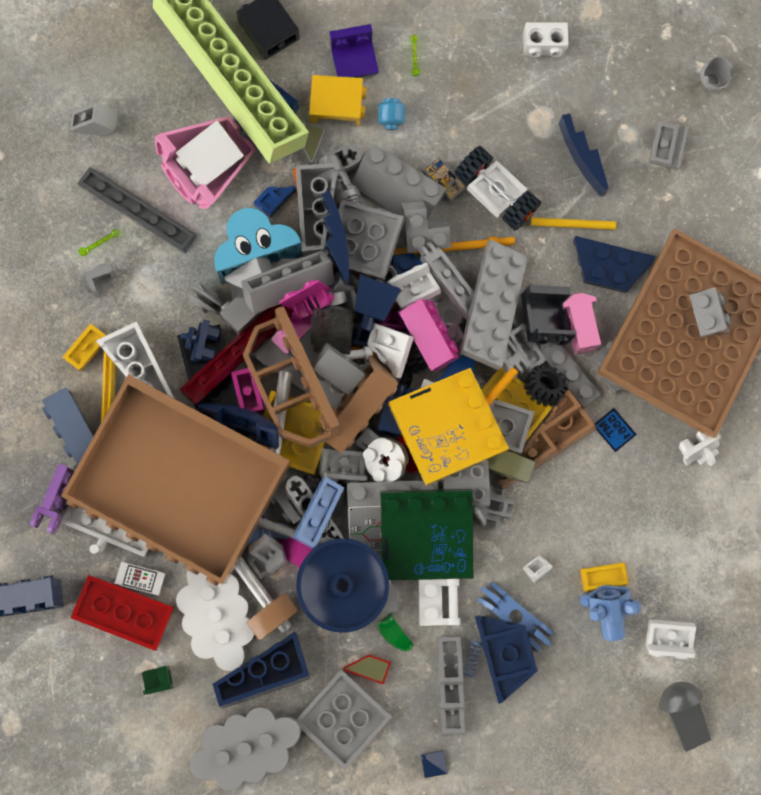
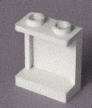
(209, 154)

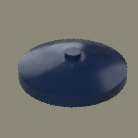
(342, 585)

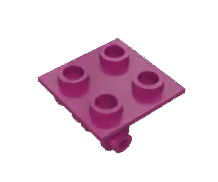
(312, 290)

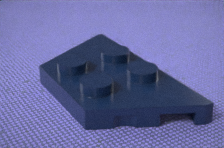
(609, 264)
(507, 654)

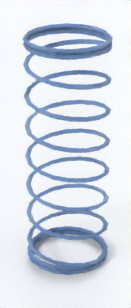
(476, 643)

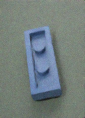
(318, 512)

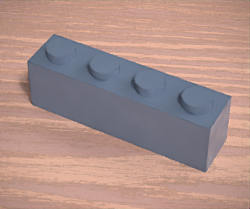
(69, 423)

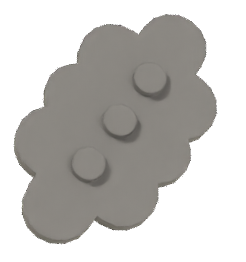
(245, 748)

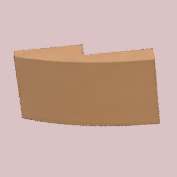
(272, 616)

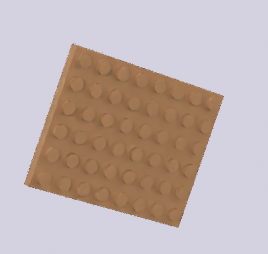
(660, 345)

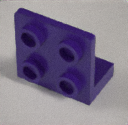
(353, 52)

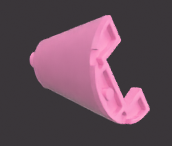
(170, 142)

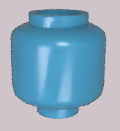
(391, 113)

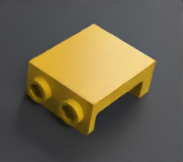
(337, 98)

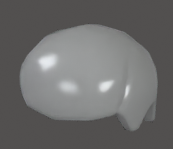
(716, 74)

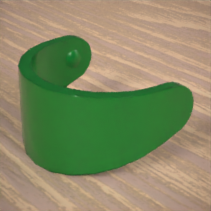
(394, 634)

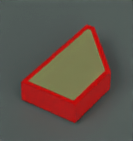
(370, 668)

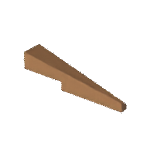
(560, 431)

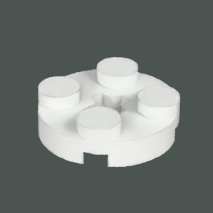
(374, 459)

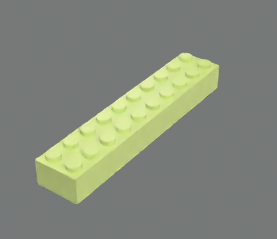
(234, 76)

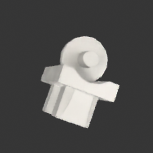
(702, 452)

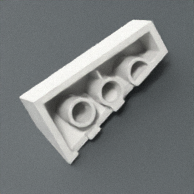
(134, 356)

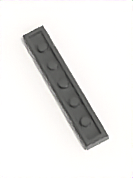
(137, 210)

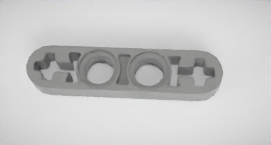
(301, 487)

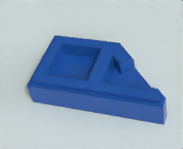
(273, 199)

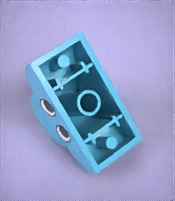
(253, 237)

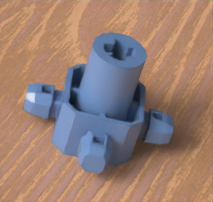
(610, 606)

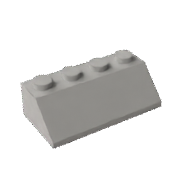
(393, 182)

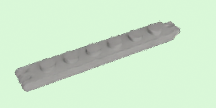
(462, 295)

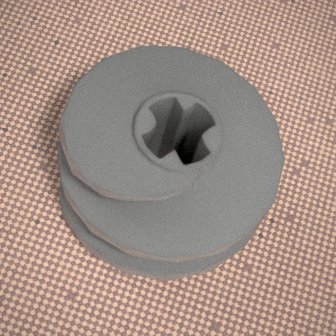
(205, 299)

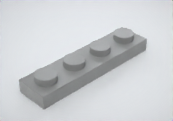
(576, 380)

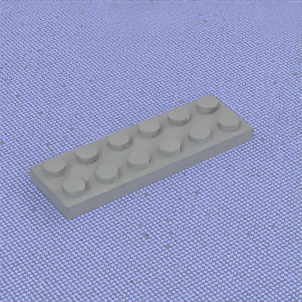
(493, 305)

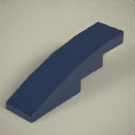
(587, 161)
(337, 244)

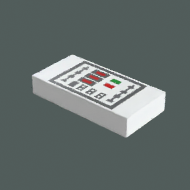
(140, 578)

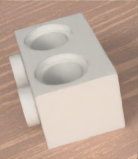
(544, 33)

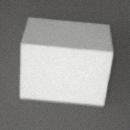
(537, 568)

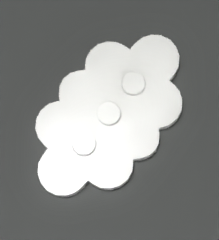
(215, 620)

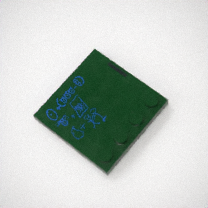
(427, 534)

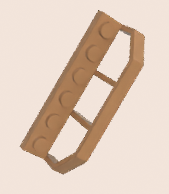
(309, 380)

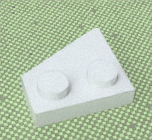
(390, 347)

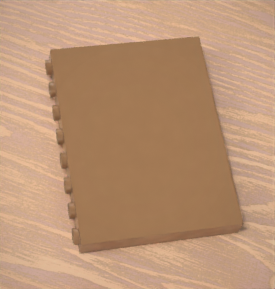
(175, 480)

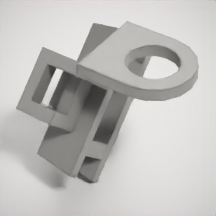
(493, 511)

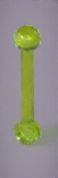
(415, 71)
(84, 251)

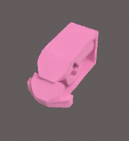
(583, 321)

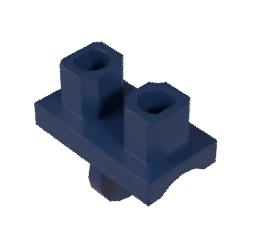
(204, 332)

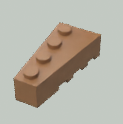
(362, 403)

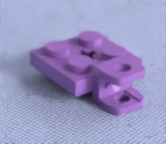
(53, 501)

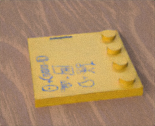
(448, 426)

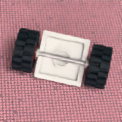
(497, 188)

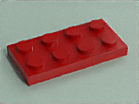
(122, 612)

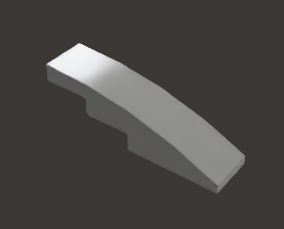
(528, 349)
(451, 686)

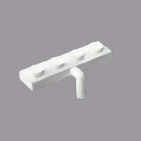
(79, 520)

